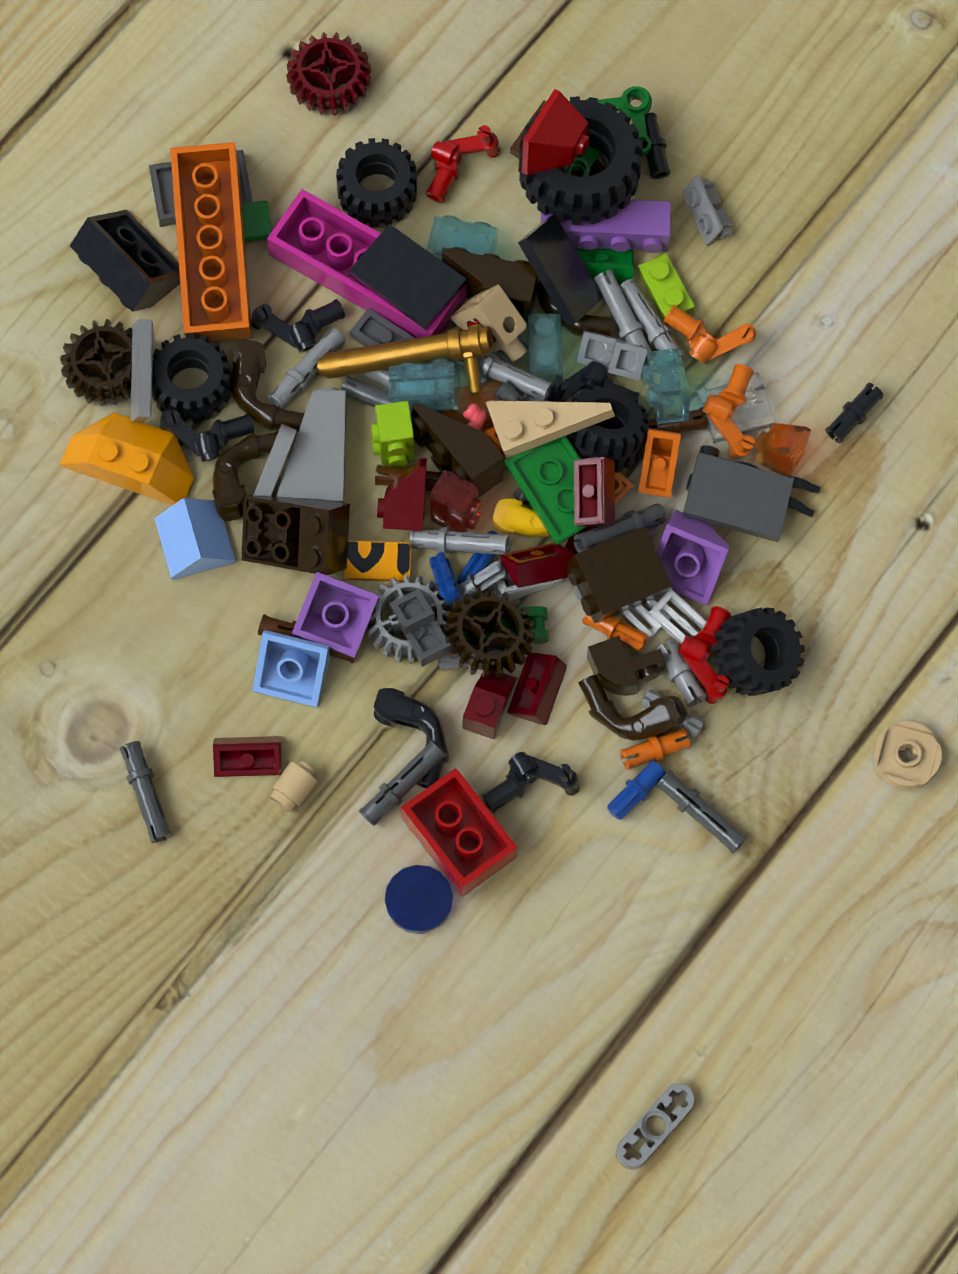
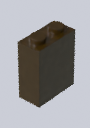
(618, 575)

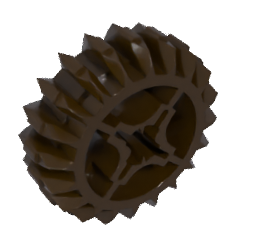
(91, 365)
(500, 639)

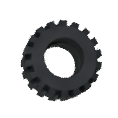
(370, 160)
(186, 354)
(614, 438)
(780, 647)

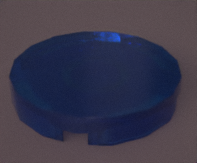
(418, 899)

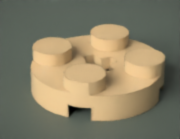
(923, 745)

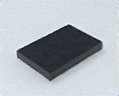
(560, 270)
(407, 277)

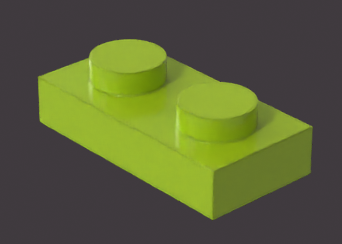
(664, 285)

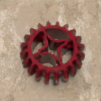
(305, 76)

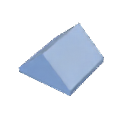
(193, 537)
(291, 668)

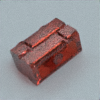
(455, 503)

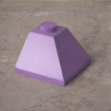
(692, 556)
(335, 614)

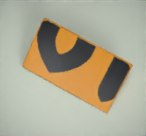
(377, 560)

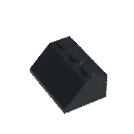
(126, 259)

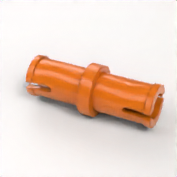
(655, 748)

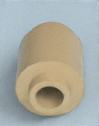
(294, 785)

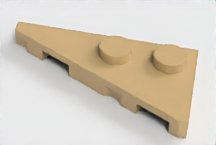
(534, 423)

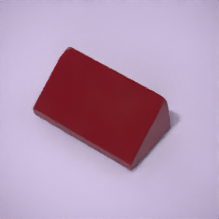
(594, 492)
(537, 564)
(537, 688)
(247, 756)

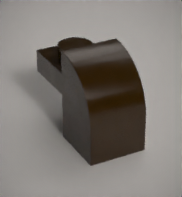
(617, 671)

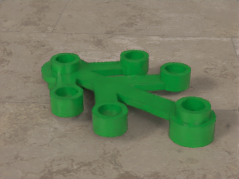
(638, 118)

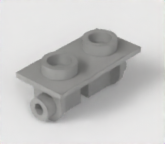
(701, 199)

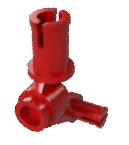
(449, 155)
(696, 650)

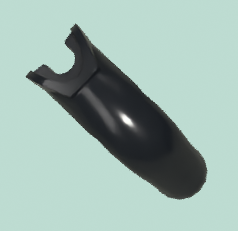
(395, 708)

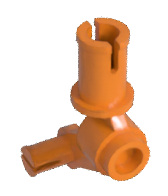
(703, 344)
(722, 407)

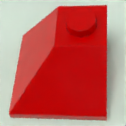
(554, 136)

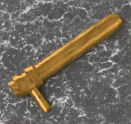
(454, 345)

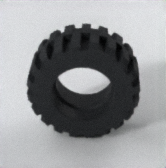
(594, 195)

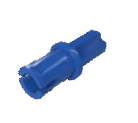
(636, 790)

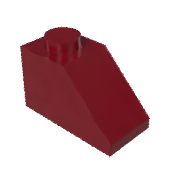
(405, 500)
(488, 704)

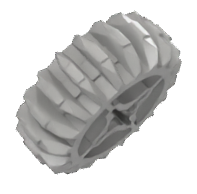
(381, 630)

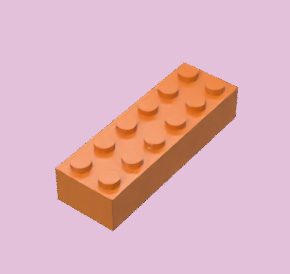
(211, 242)

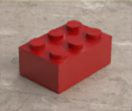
(459, 832)

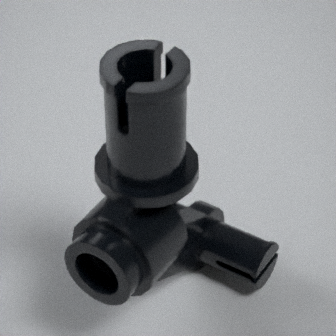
(302, 333)
(590, 376)
(210, 442)
(525, 771)

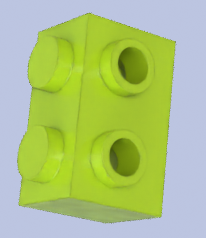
(393, 434)

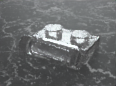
(749, 417)

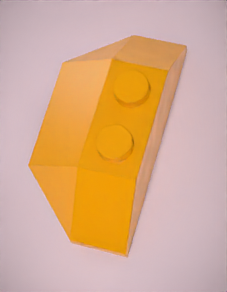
(131, 457)

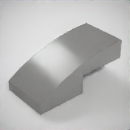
(615, 354)

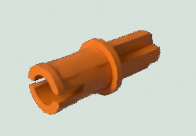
(616, 627)

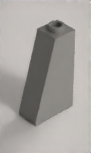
(318, 453)

